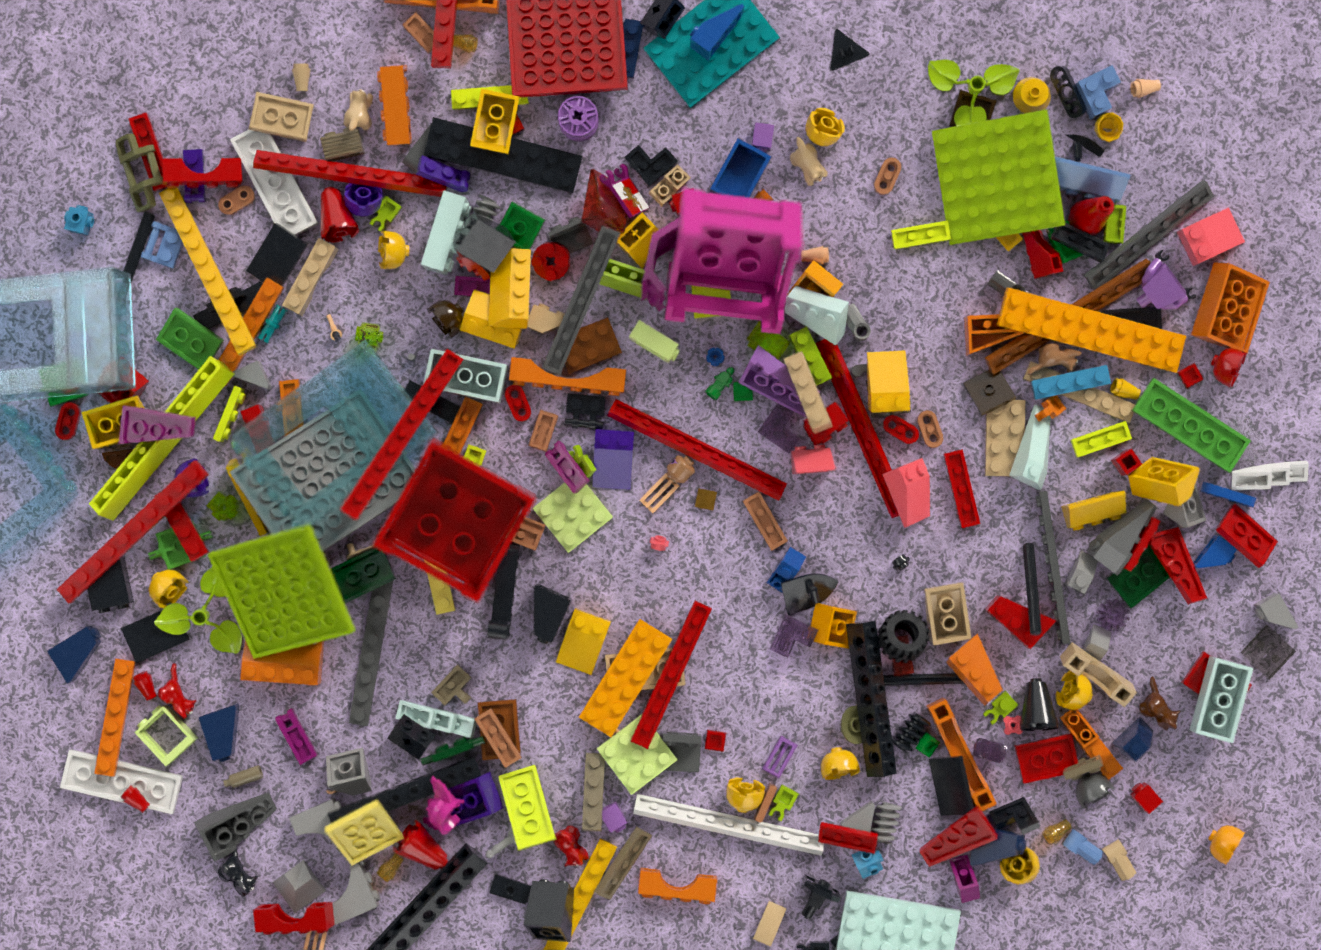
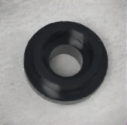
(900, 562)

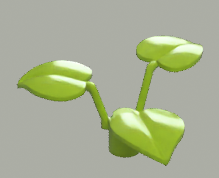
(999, 78)
(175, 618)

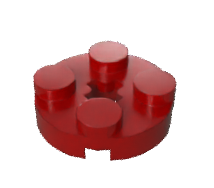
(561, 261)

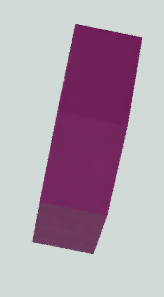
(661, 243)

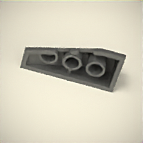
(229, 826)

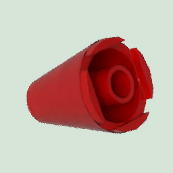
(1091, 214)
(335, 217)
(421, 847)

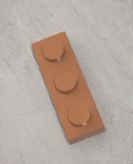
(765, 521)
(498, 737)

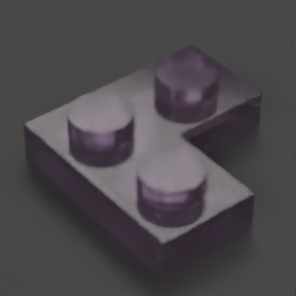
(775, 430)
(791, 631)

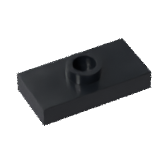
(510, 889)

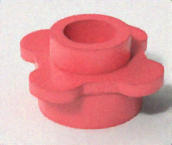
(659, 543)
(1008, 728)

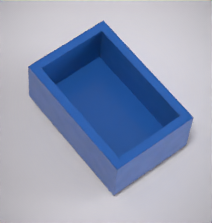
(740, 171)

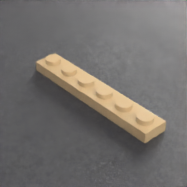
(1090, 397)

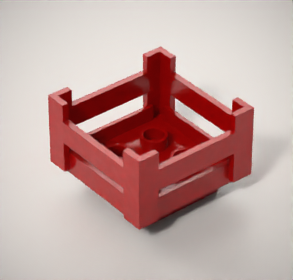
(455, 519)

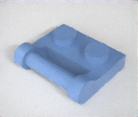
(169, 247)

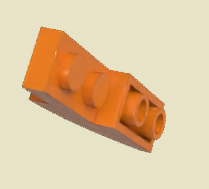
(1090, 742)

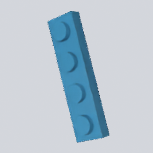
(1070, 382)

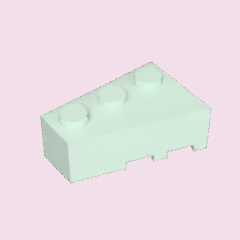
(818, 312)

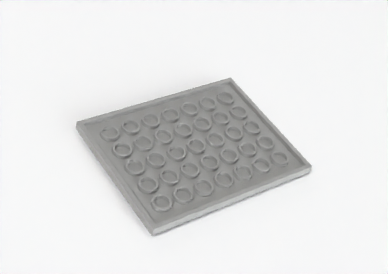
(312, 460)

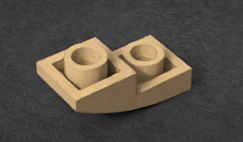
(669, 185)
(769, 923)

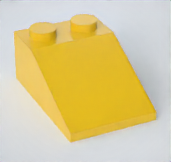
(494, 121)
(888, 381)
(583, 641)

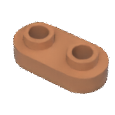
(887, 176)
(236, 200)
(929, 429)

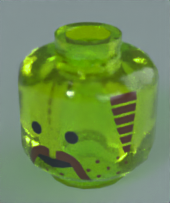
(370, 333)

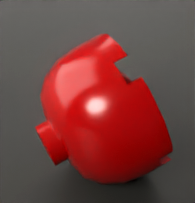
(1228, 365)

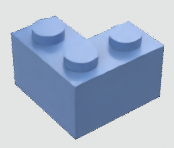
(1093, 91)

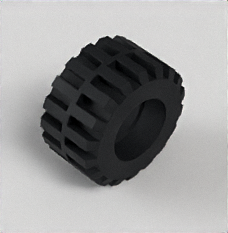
(912, 625)

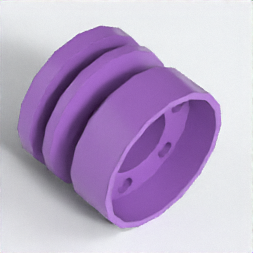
(575, 129)

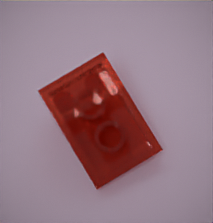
(602, 206)

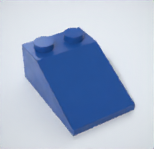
(713, 32)

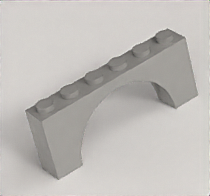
(359, 894)

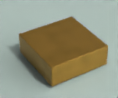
(705, 499)

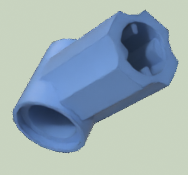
(1079, 845)

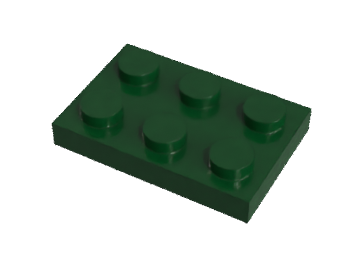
(362, 574)
(1141, 581)

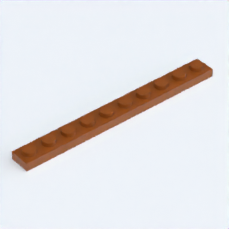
(1093, 301)

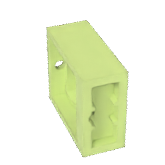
(654, 342)
(165, 758)

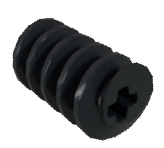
(910, 732)

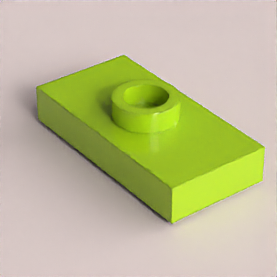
(1115, 226)

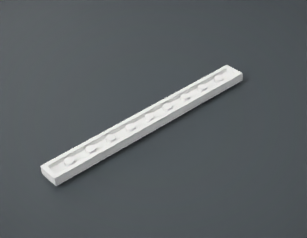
(728, 824)

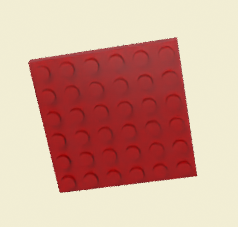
(566, 47)

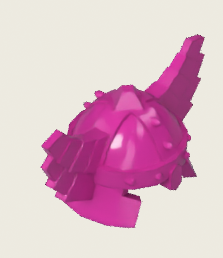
(441, 807)

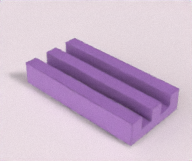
(787, 743)

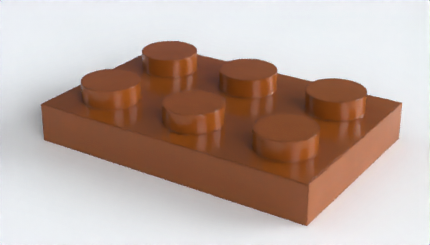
(592, 345)
(508, 716)

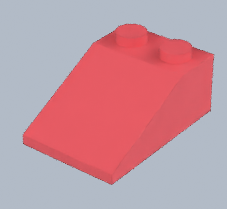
(1210, 236)
(812, 460)
(910, 491)

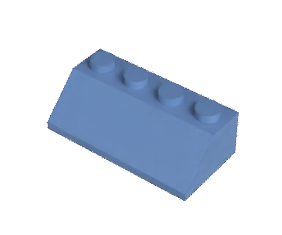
(1090, 180)

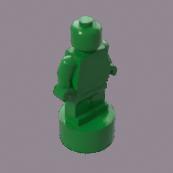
(722, 380)

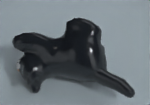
(234, 872)

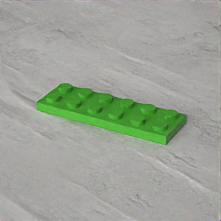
(1191, 425)

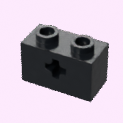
(662, 17)
(411, 736)

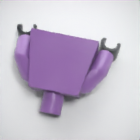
(1162, 286)

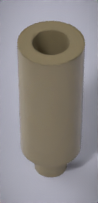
(244, 777)

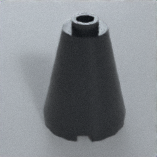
(1037, 708)

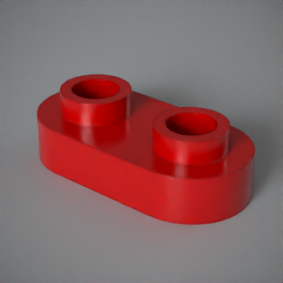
(518, 403)
(65, 420)
(900, 429)

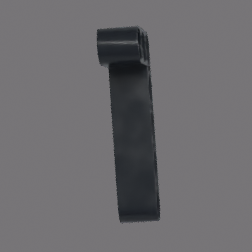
(503, 600)

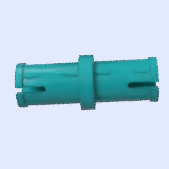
(272, 323)

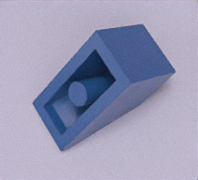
(1215, 553)

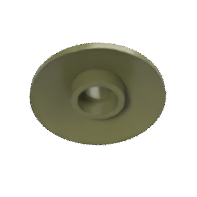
(850, 725)

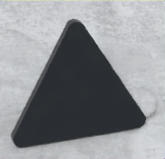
(845, 51)

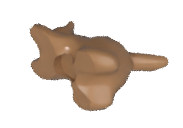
(1052, 355)

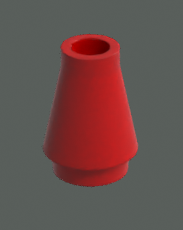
(144, 683)
(134, 798)

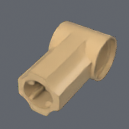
(1118, 858)

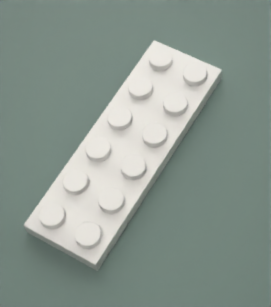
(277, 189)
(156, 786)

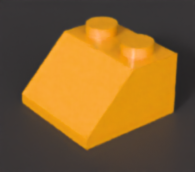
(818, 280)
(831, 624)

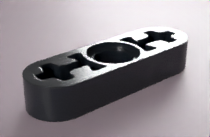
(1060, 90)

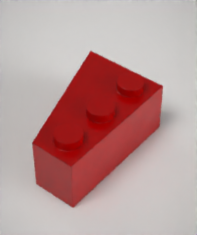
(1016, 620)

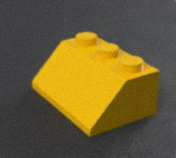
(476, 322)
(105, 422)
(1164, 481)
(1094, 510)

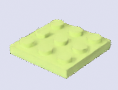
(572, 515)
(634, 763)

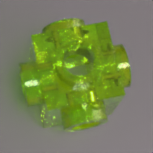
(216, 505)

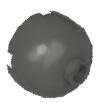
(1092, 788)

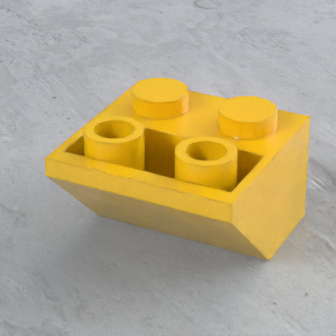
(637, 239)

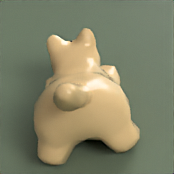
(358, 114)
(806, 159)

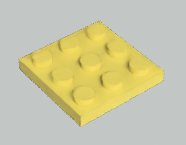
(364, 832)

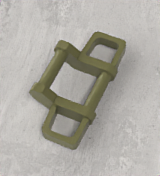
(145, 185)

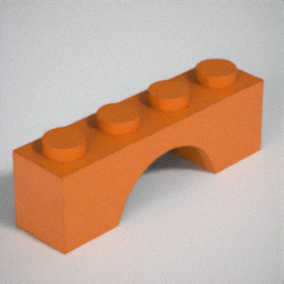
(701, 889)

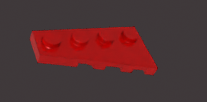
(1176, 560)
(962, 836)

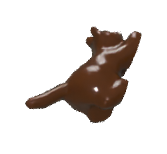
(1156, 707)

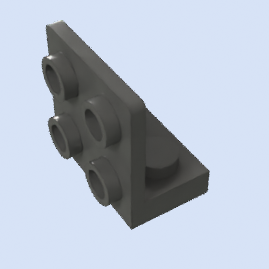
(572, 235)
(686, 749)

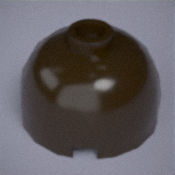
(447, 317)

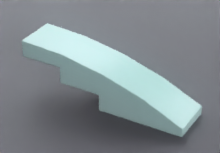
(437, 718)

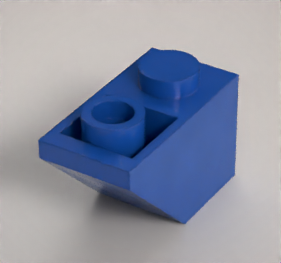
(786, 568)

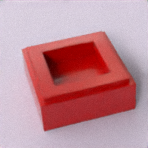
(1190, 375)
(715, 740)

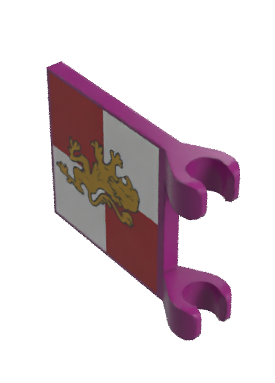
(625, 191)

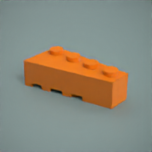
(395, 104)

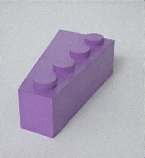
(771, 379)

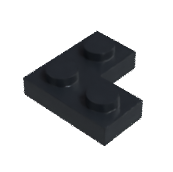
(650, 169)
(1018, 812)

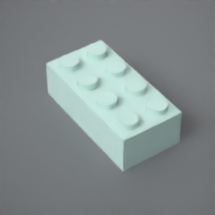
(446, 225)
(473, 377)
(1221, 699)

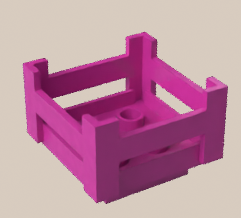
(736, 248)

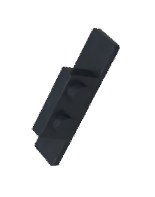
(242, 298)

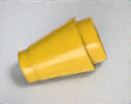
(1124, 389)

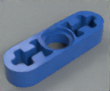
(1233, 496)

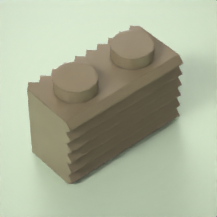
(342, 145)

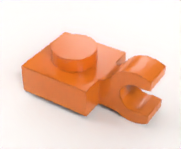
(1052, 407)

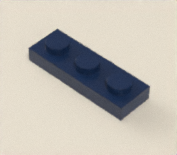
(632, 38)

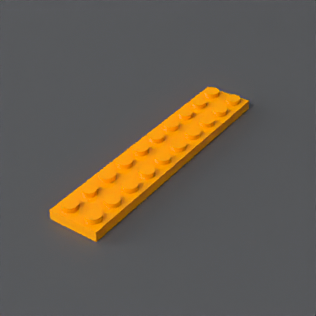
(1091, 330)

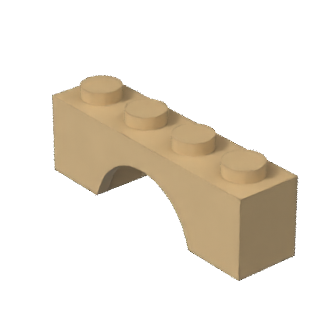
(311, 272)
(808, 392)
(1111, 682)

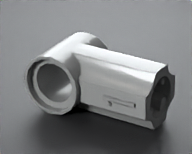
(855, 321)

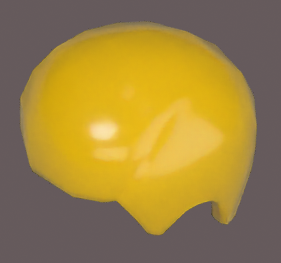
(1108, 121)

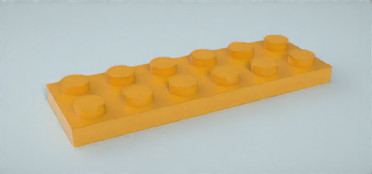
(625, 678)

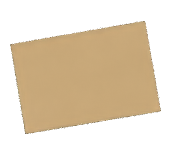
(281, 116)

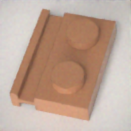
(529, 533)

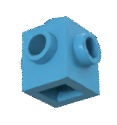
(79, 220)
(868, 863)

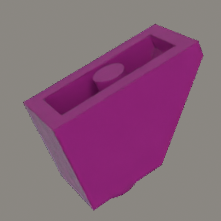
(964, 878)

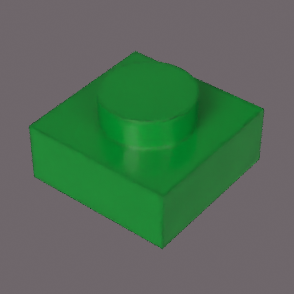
(741, 392)
(927, 745)

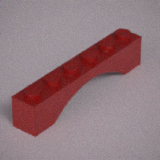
(1043, 257)

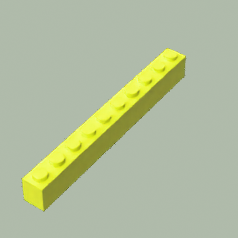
(150, 454)

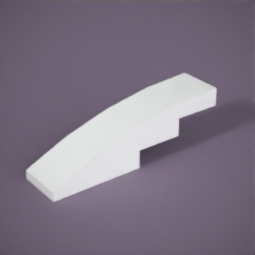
(1269, 475)

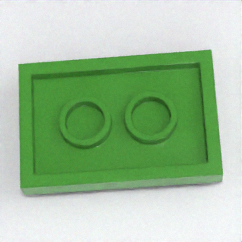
(189, 338)

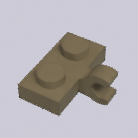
(452, 686)
(1091, 765)

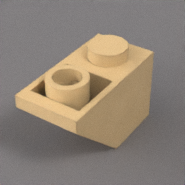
(543, 320)

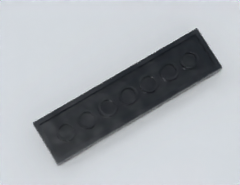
(523, 162)

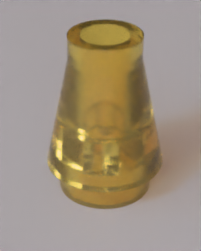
(465, 42)
(1055, 832)
(389, 869)

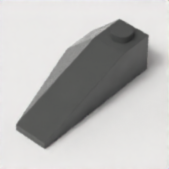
(1114, 544)

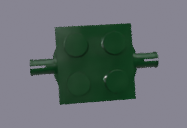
(459, 745)

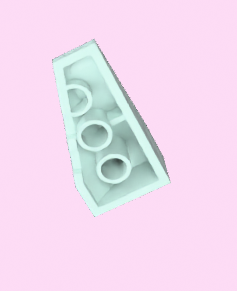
(1032, 456)

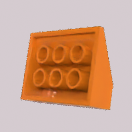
(1230, 306)
(291, 666)

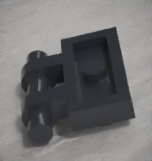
(586, 405)

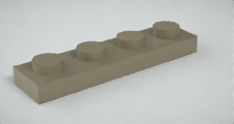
(593, 792)
(623, 863)

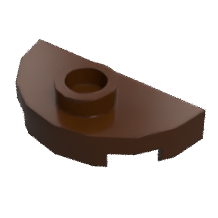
(116, 458)

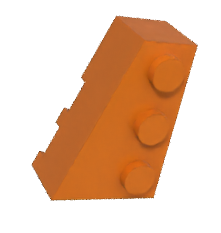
(983, 332)
(975, 670)

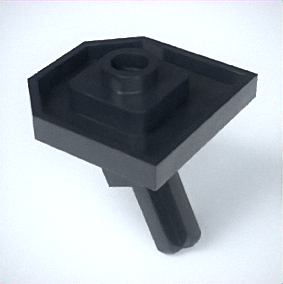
(819, 892)

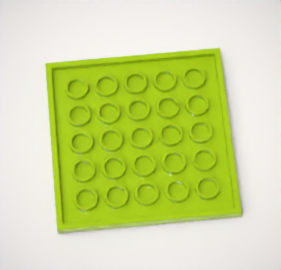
(998, 177)
(281, 591)

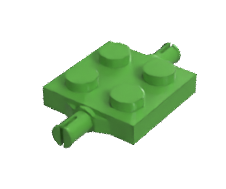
(171, 549)

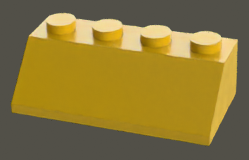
(510, 291)

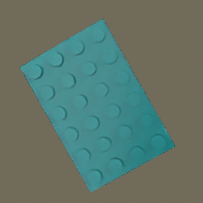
(690, 72)

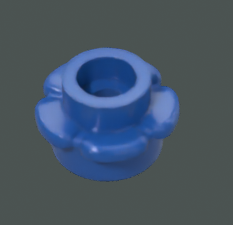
(720, 357)

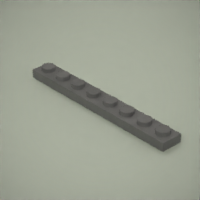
(1149, 235)
(581, 299)
(1053, 576)
(370, 655)

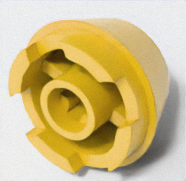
(1031, 95)

